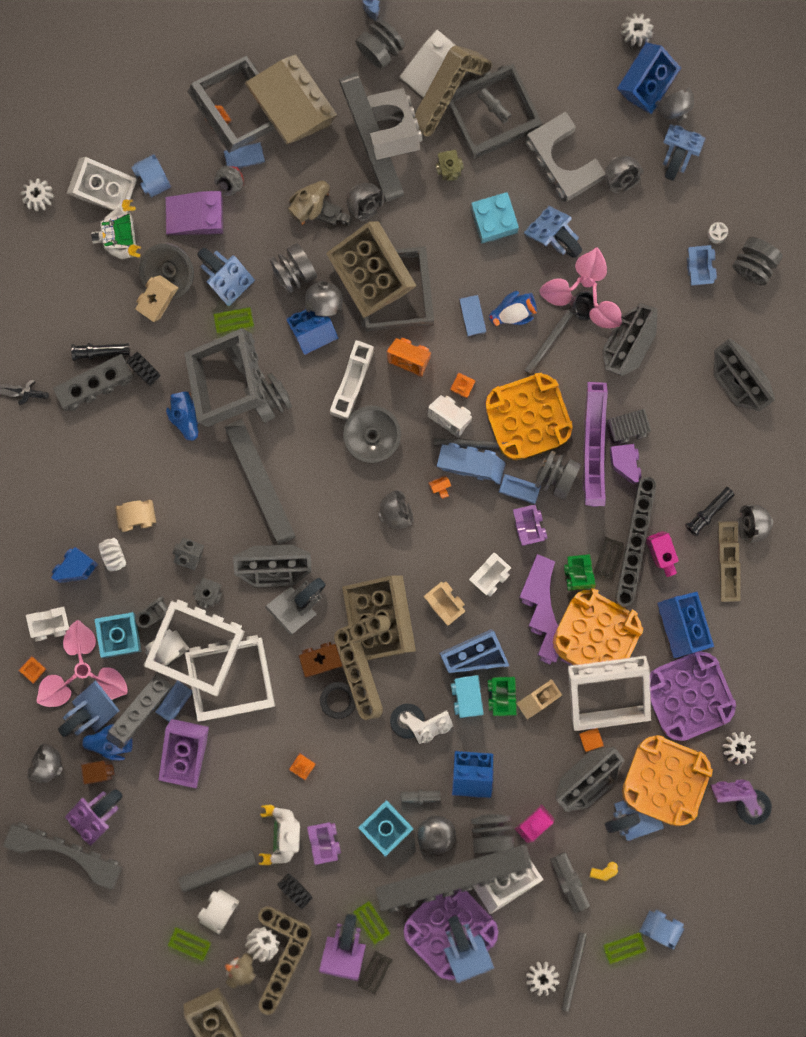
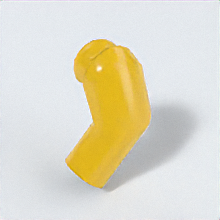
(605, 874)

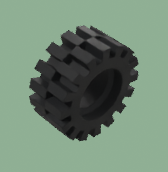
(143, 368)
(295, 891)

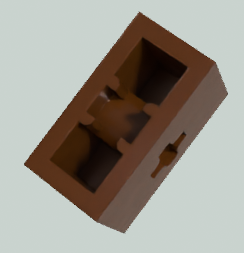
(313, 668)
(97, 772)

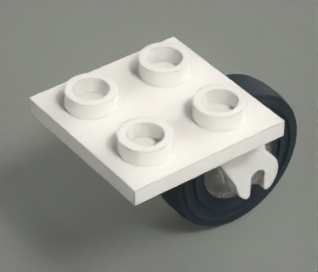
(409, 722)

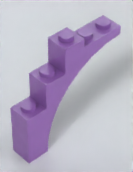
(594, 444)
(537, 592)

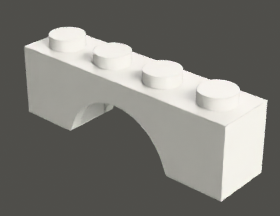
(352, 380)

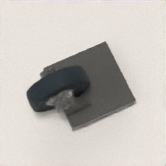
(291, 606)

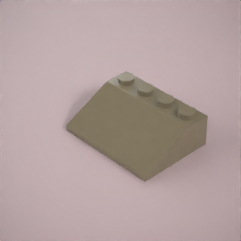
(291, 99)
(371, 268)
(387, 598)

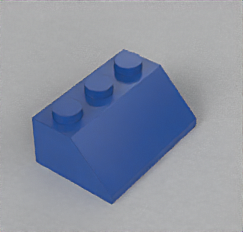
(649, 77)
(685, 624)

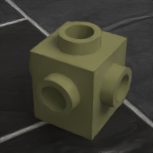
(448, 159)

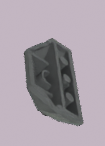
(630, 340)
(742, 377)
(272, 565)
(589, 779)

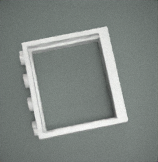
(200, 614)
(215, 648)
(609, 671)

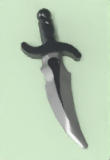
(25, 392)

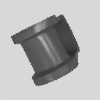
(153, 612)

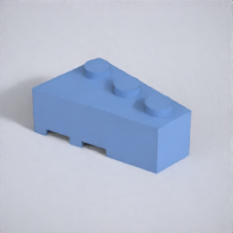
(471, 462)
(475, 653)

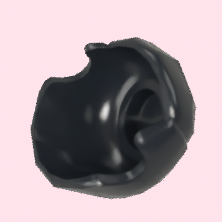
(581, 305)

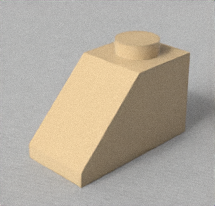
(539, 699)

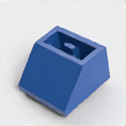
(311, 330)
(74, 567)
(472, 774)

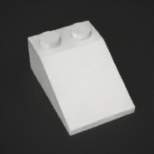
(426, 63)
(100, 184)
(449, 415)
(502, 892)

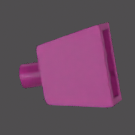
(659, 545)
(535, 824)

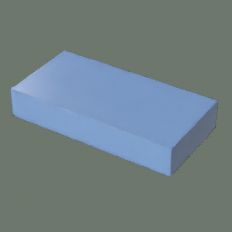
(245, 156)
(472, 315)
(519, 489)
(174, 701)

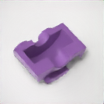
(528, 525)
(323, 843)

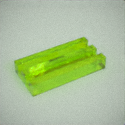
(233, 327)
(380, 936)
(640, 942)
(187, 951)

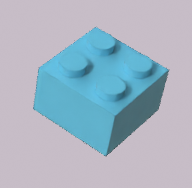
(494, 217)
(118, 635)
(467, 696)
(385, 828)

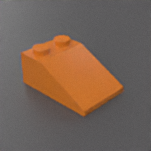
(408, 356)

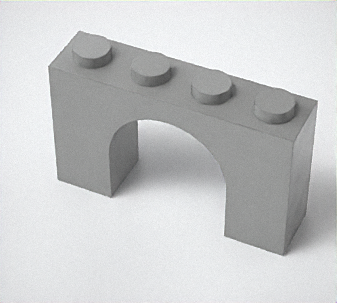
(404, 136)
(567, 182)

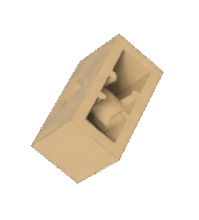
(164, 293)

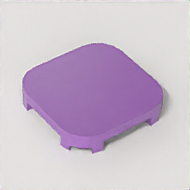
(690, 696)
(428, 926)

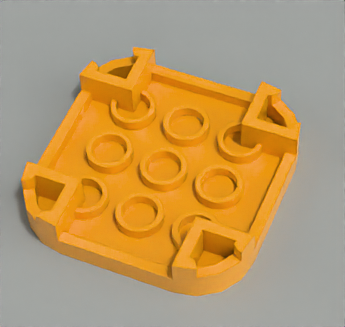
(528, 416)
(596, 630)
(666, 781)

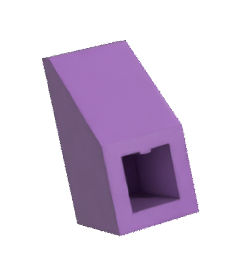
(624, 462)

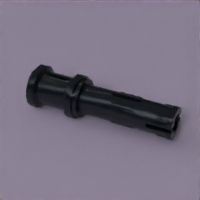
(90, 351)
(704, 517)

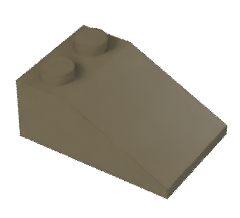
(211, 1016)

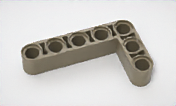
(446, 83)
(360, 663)
(286, 957)

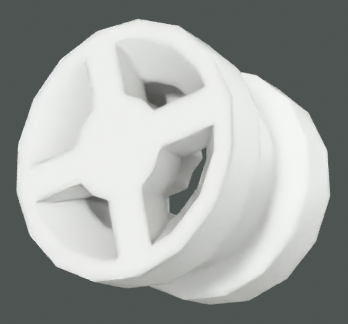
(720, 230)

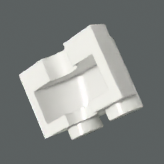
(490, 574)
(47, 623)
(170, 648)
(219, 911)

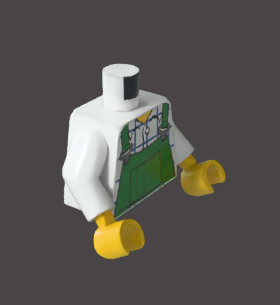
(118, 232)
(284, 837)

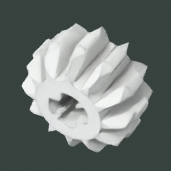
(638, 36)
(32, 190)
(112, 554)
(736, 754)
(262, 944)
(548, 984)

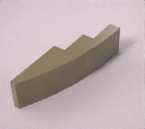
(728, 561)

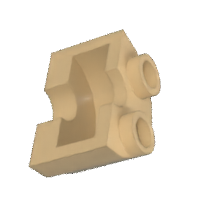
(135, 514)
(444, 603)

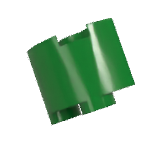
(579, 572)
(503, 696)

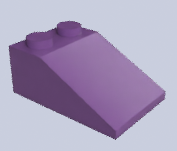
(195, 213)
(183, 753)

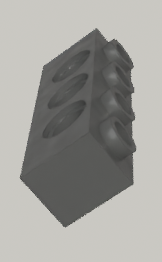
(65, 390)
(138, 711)

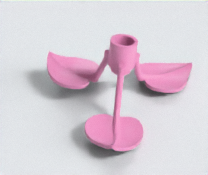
(591, 269)
(79, 641)

